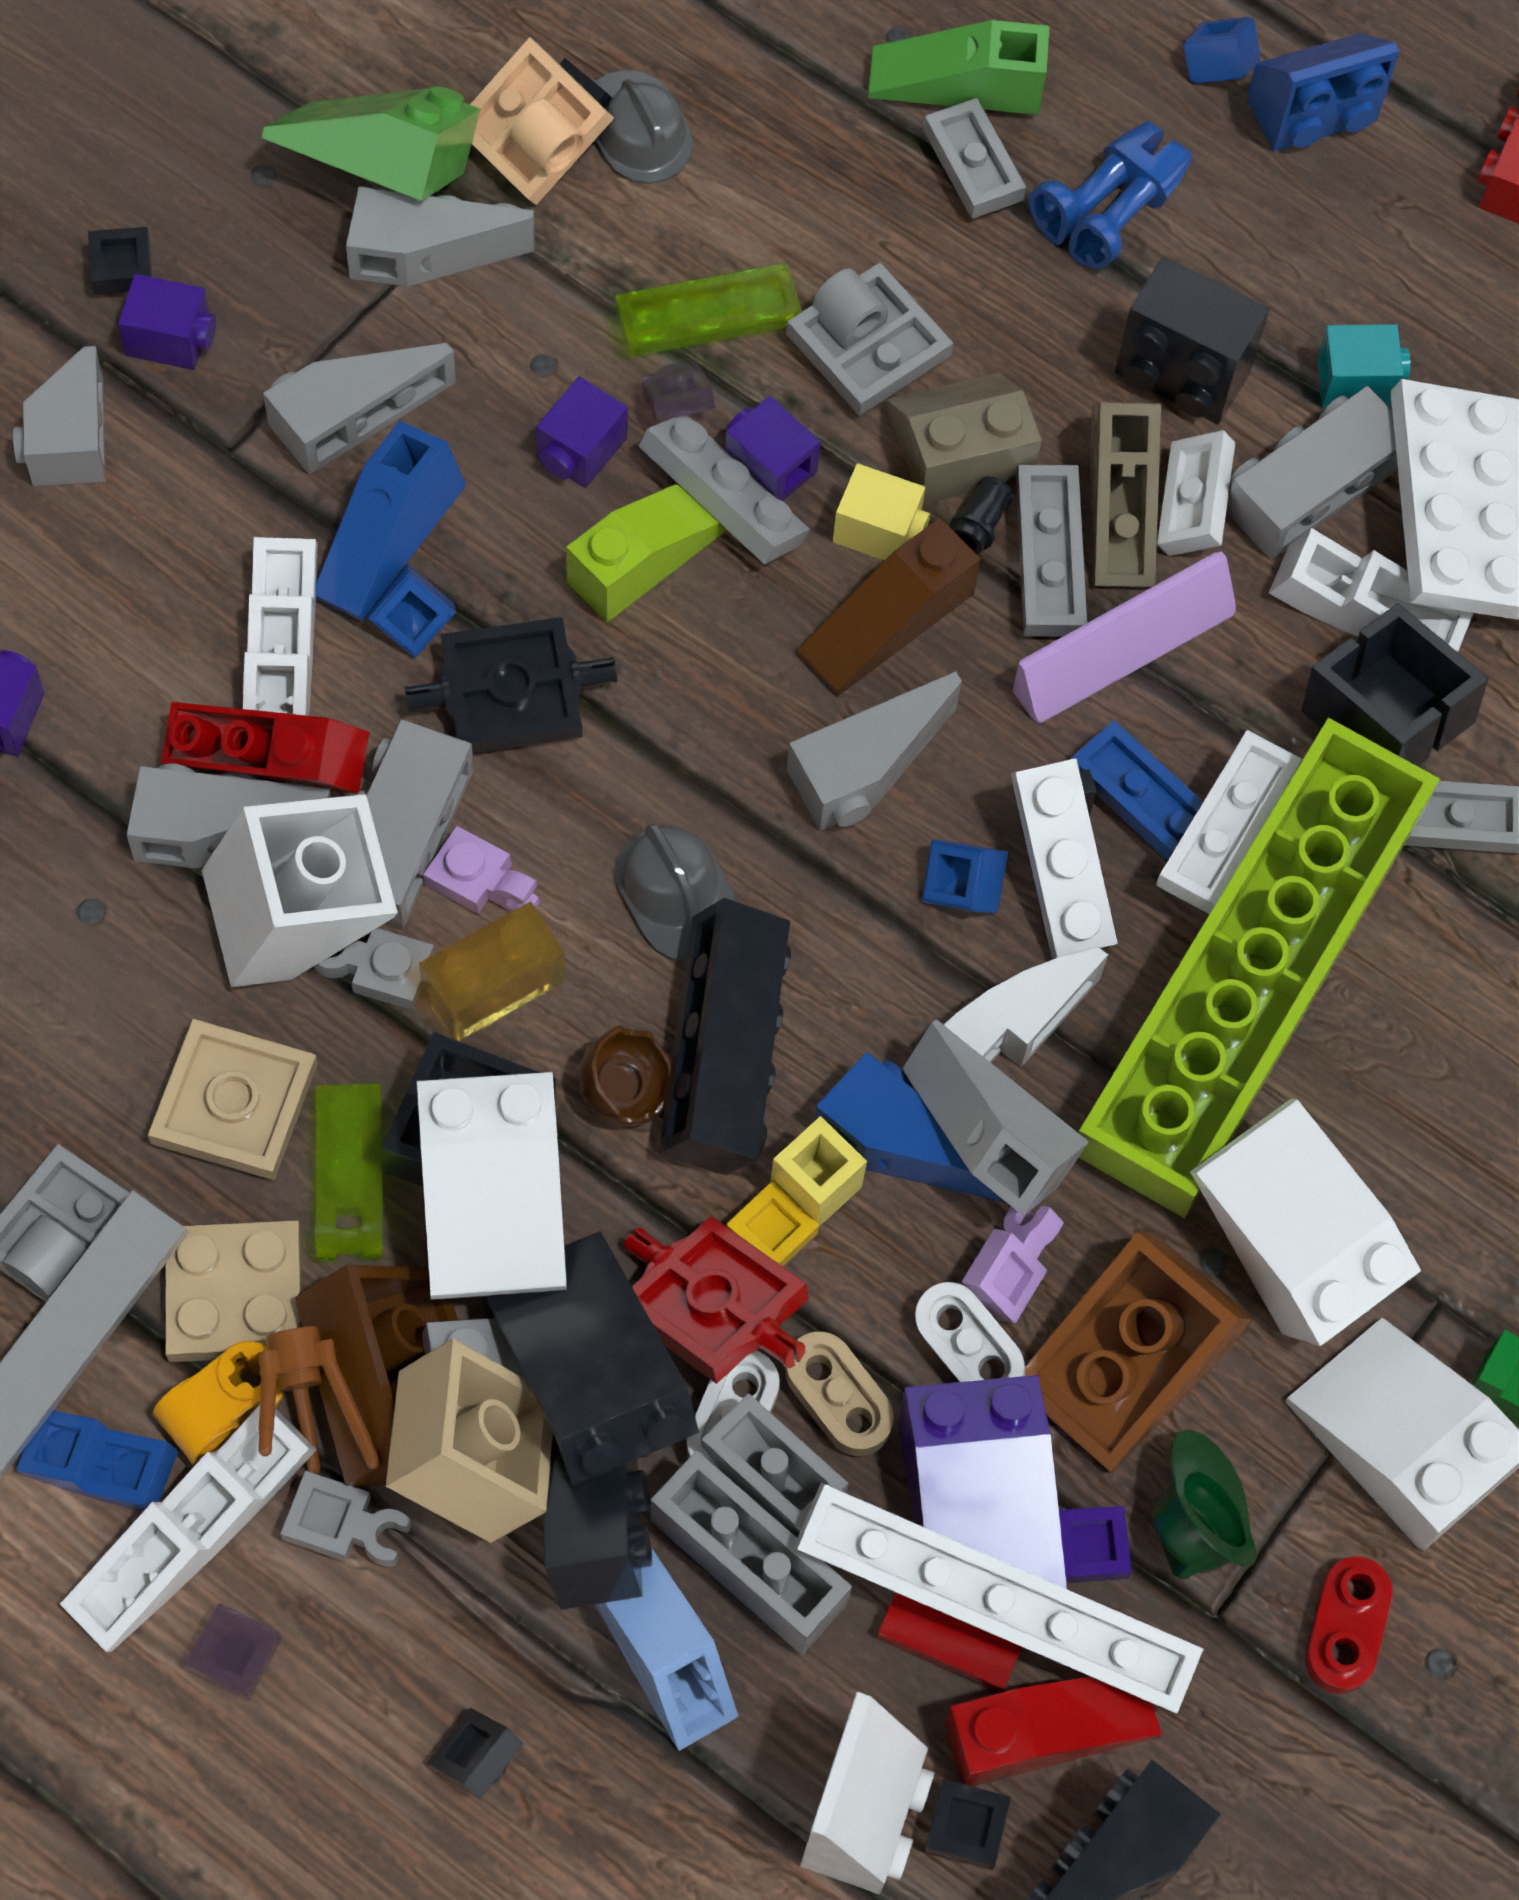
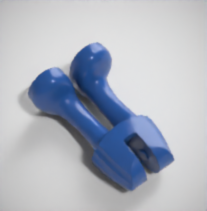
(1126, 164)

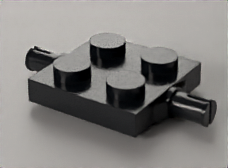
(511, 685)

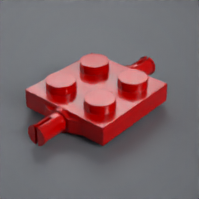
(717, 1298)

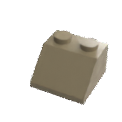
(964, 434)

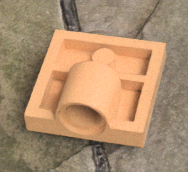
(536, 121)

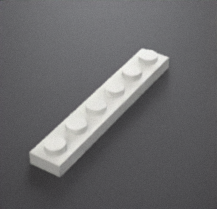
(998, 1598)

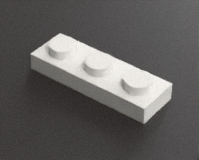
(1228, 821)
(1063, 858)

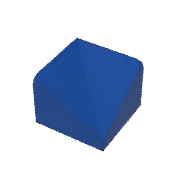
(1222, 50)
(411, 611)
(964, 876)

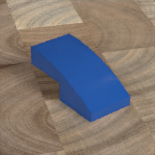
(98, 1461)

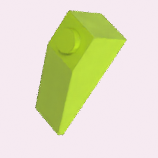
(637, 549)

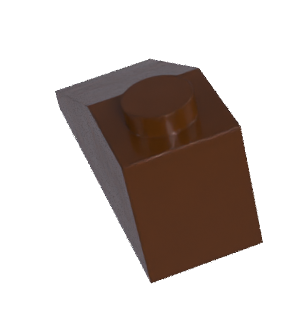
(893, 607)

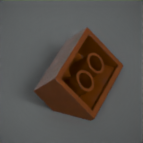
(376, 1332)

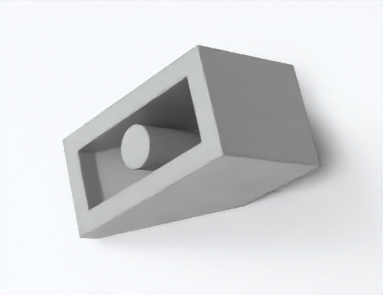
(65, 425)
(769, 1462)

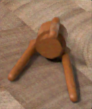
(296, 1360)

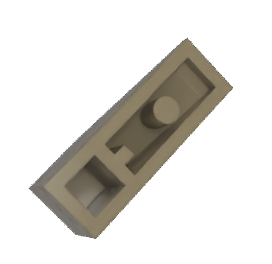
(1124, 492)

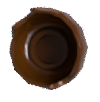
(625, 1077)

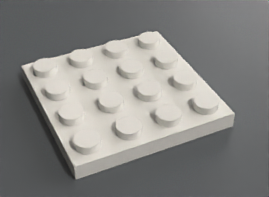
(1459, 496)

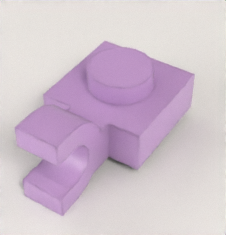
(477, 871)
(1008, 1265)

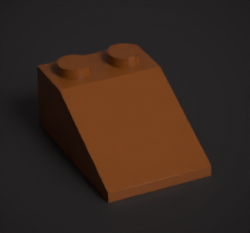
(1134, 1348)

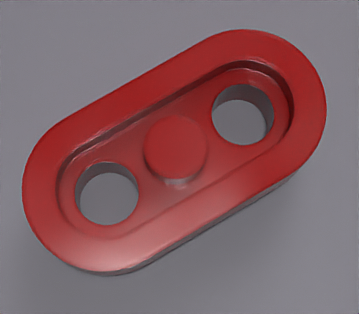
(1350, 1622)

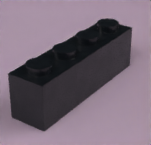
(725, 1037)

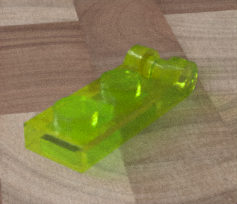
(349, 1170)

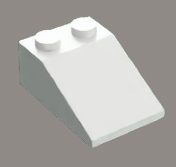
(491, 1185)
(1304, 1225)
(1409, 1431)
(868, 1799)

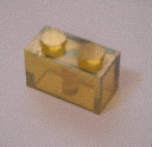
(492, 971)

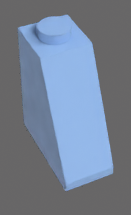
(671, 1657)

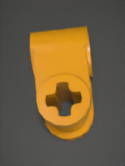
(214, 1402)

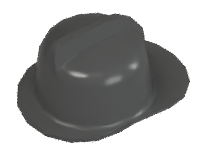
(649, 131)
(666, 881)

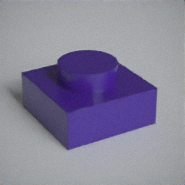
(1095, 1544)

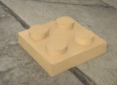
(233, 1099)
(231, 1287)

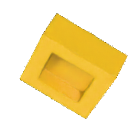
(775, 1224)

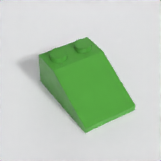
(394, 139)

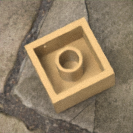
(469, 1442)

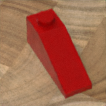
(1044, 1727)

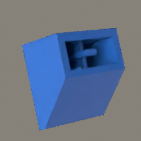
(1322, 89)

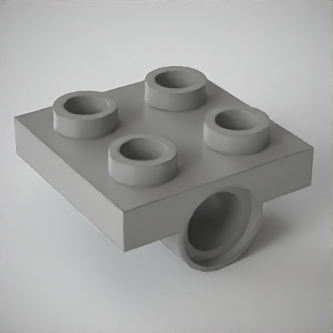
(868, 336)
(55, 1221)

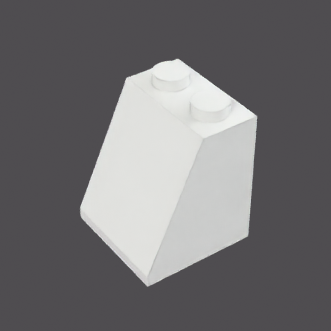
(296, 886)

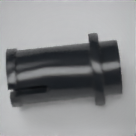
(982, 513)

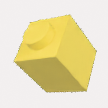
(879, 513)
(819, 1170)

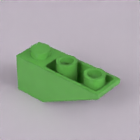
(986, 60)

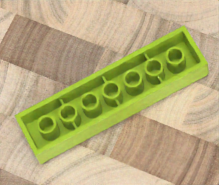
(1255, 966)

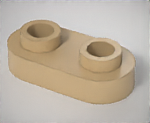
(841, 1395)

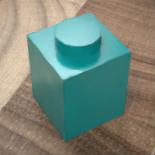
(1359, 358)

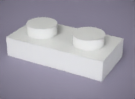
(1196, 493)

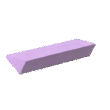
(1125, 638)

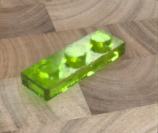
(707, 309)

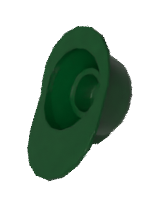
(1203, 1510)

